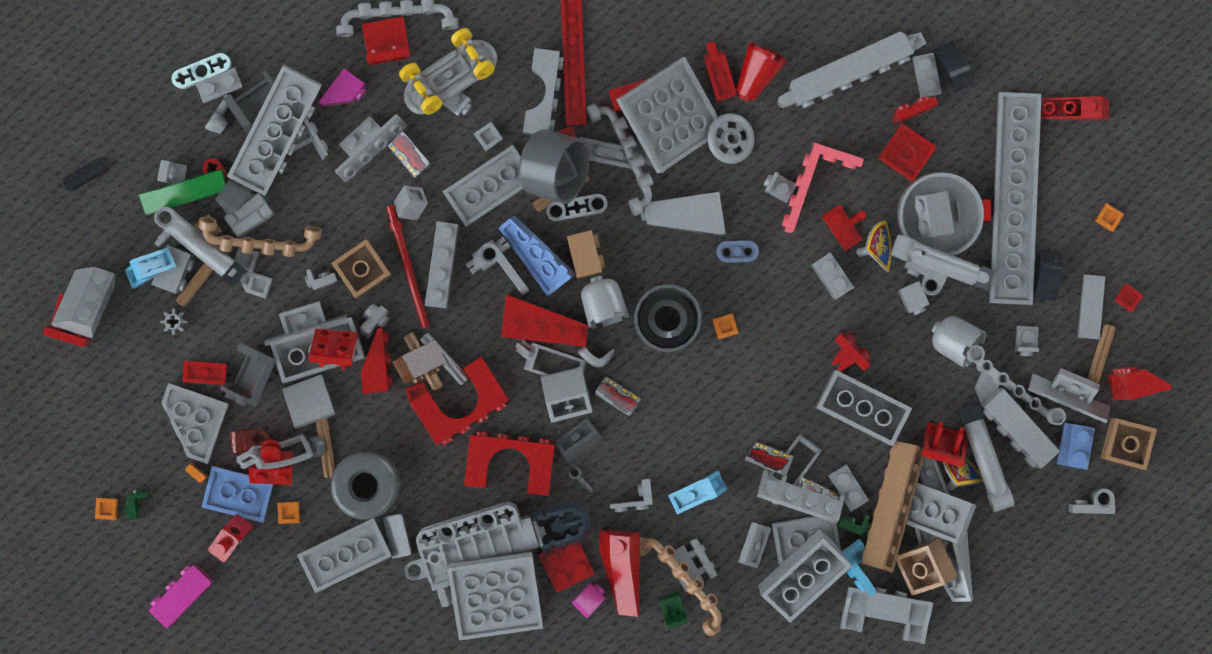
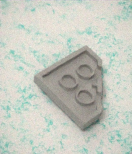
(195, 420)

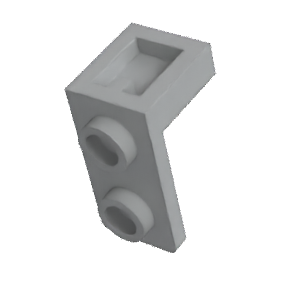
(644, 490)

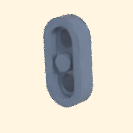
(737, 251)

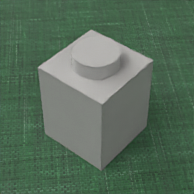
(914, 298)

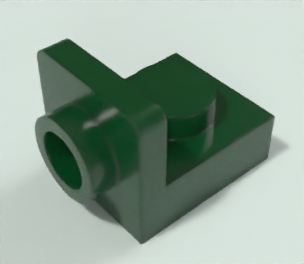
(851, 524)

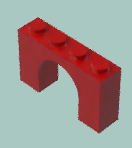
(489, 398)
(538, 455)

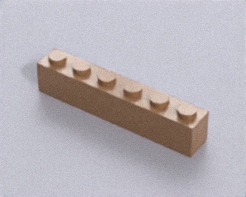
(893, 506)

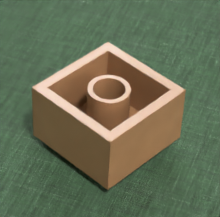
(585, 254)
(361, 269)
(1128, 443)
(926, 566)

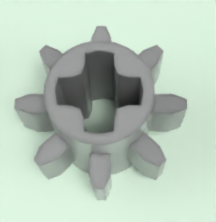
(177, 326)

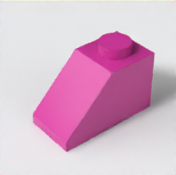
(343, 90)
(589, 599)

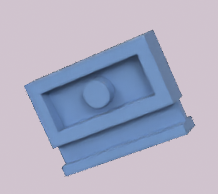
(1075, 446)

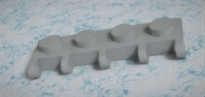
(800, 498)

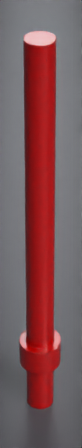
(395, 227)

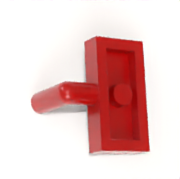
(843, 227)

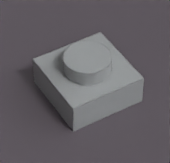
(488, 136)

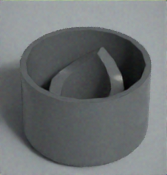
(554, 166)
(674, 297)
(349, 500)

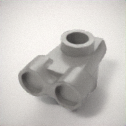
(375, 317)

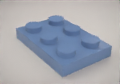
(233, 495)

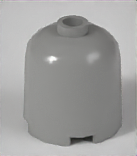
(603, 302)
(954, 336)

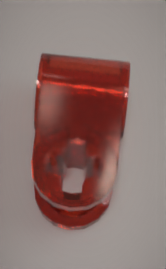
(243, 440)

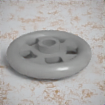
(740, 124)

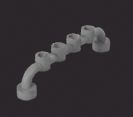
(405, 9)
(635, 161)
(976, 354)

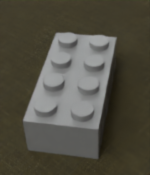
(863, 408)

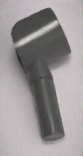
(580, 479)

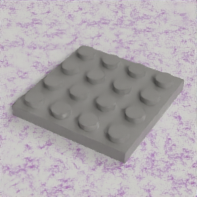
(669, 114)
(495, 596)

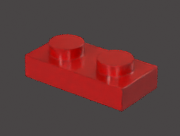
(205, 372)

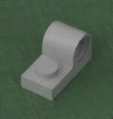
(916, 270)
(1095, 507)

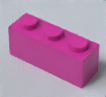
(180, 595)

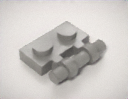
(683, 555)

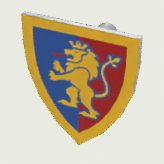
(878, 245)
(962, 475)

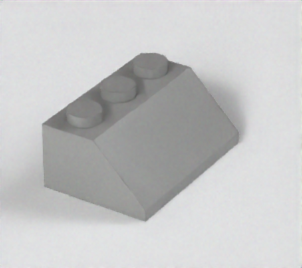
(85, 301)

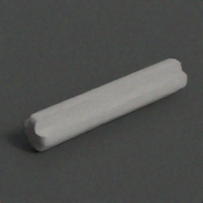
(451, 366)

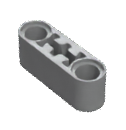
(581, 201)

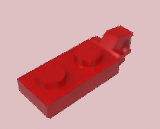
(719, 73)

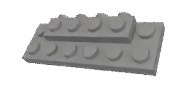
(275, 130)

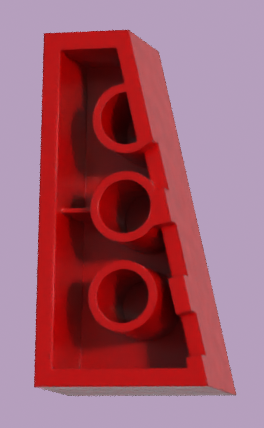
(537, 324)

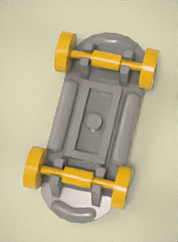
(448, 75)

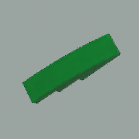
(183, 191)

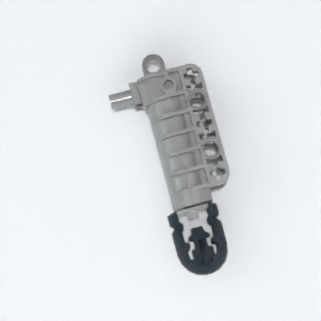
(493, 539)

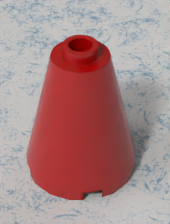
(758, 71)

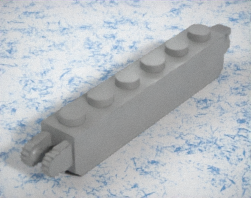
(850, 69)

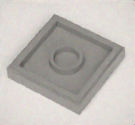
(308, 401)

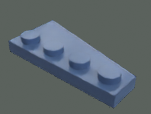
(540, 261)

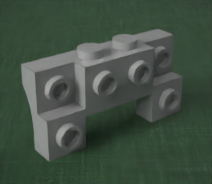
(889, 607)

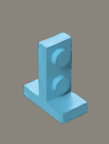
(149, 266)
(698, 492)
(854, 556)

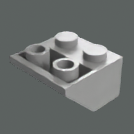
(566, 394)

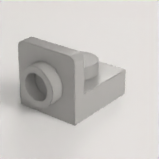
(459, 104)
(171, 172)
(779, 187)
(325, 279)
(1026, 340)

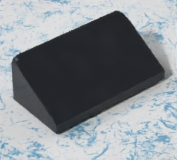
(84, 175)

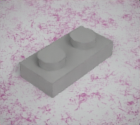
(927, 75)
(219, 85)
(849, 487)
(754, 545)

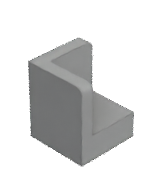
(410, 202)

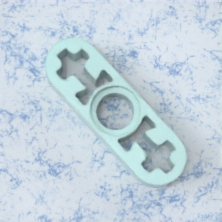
(184, 71)

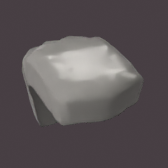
(592, 360)

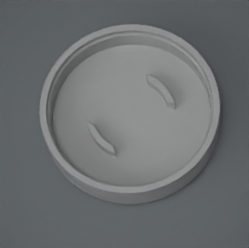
(965, 208)

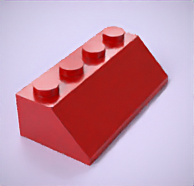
(1133, 383)

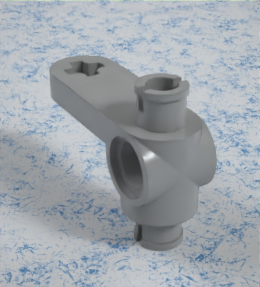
(480, 262)

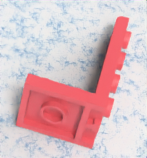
(803, 180)

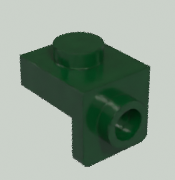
(131, 507)
(673, 610)

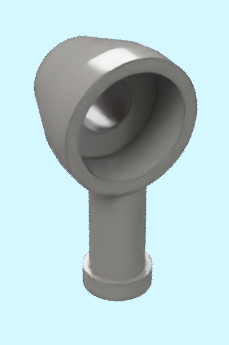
(218, 122)

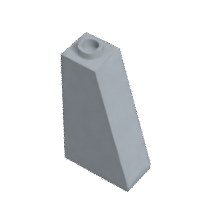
(690, 213)

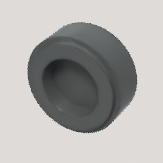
(317, 446)

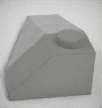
(960, 587)

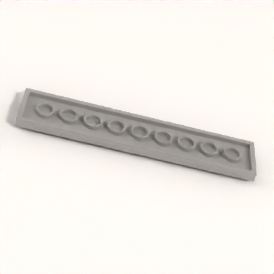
(1015, 198)

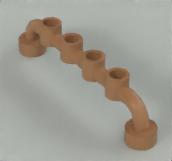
(247, 244)
(693, 586)

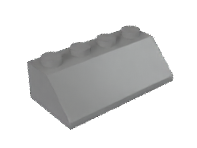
(293, 352)
(804, 576)

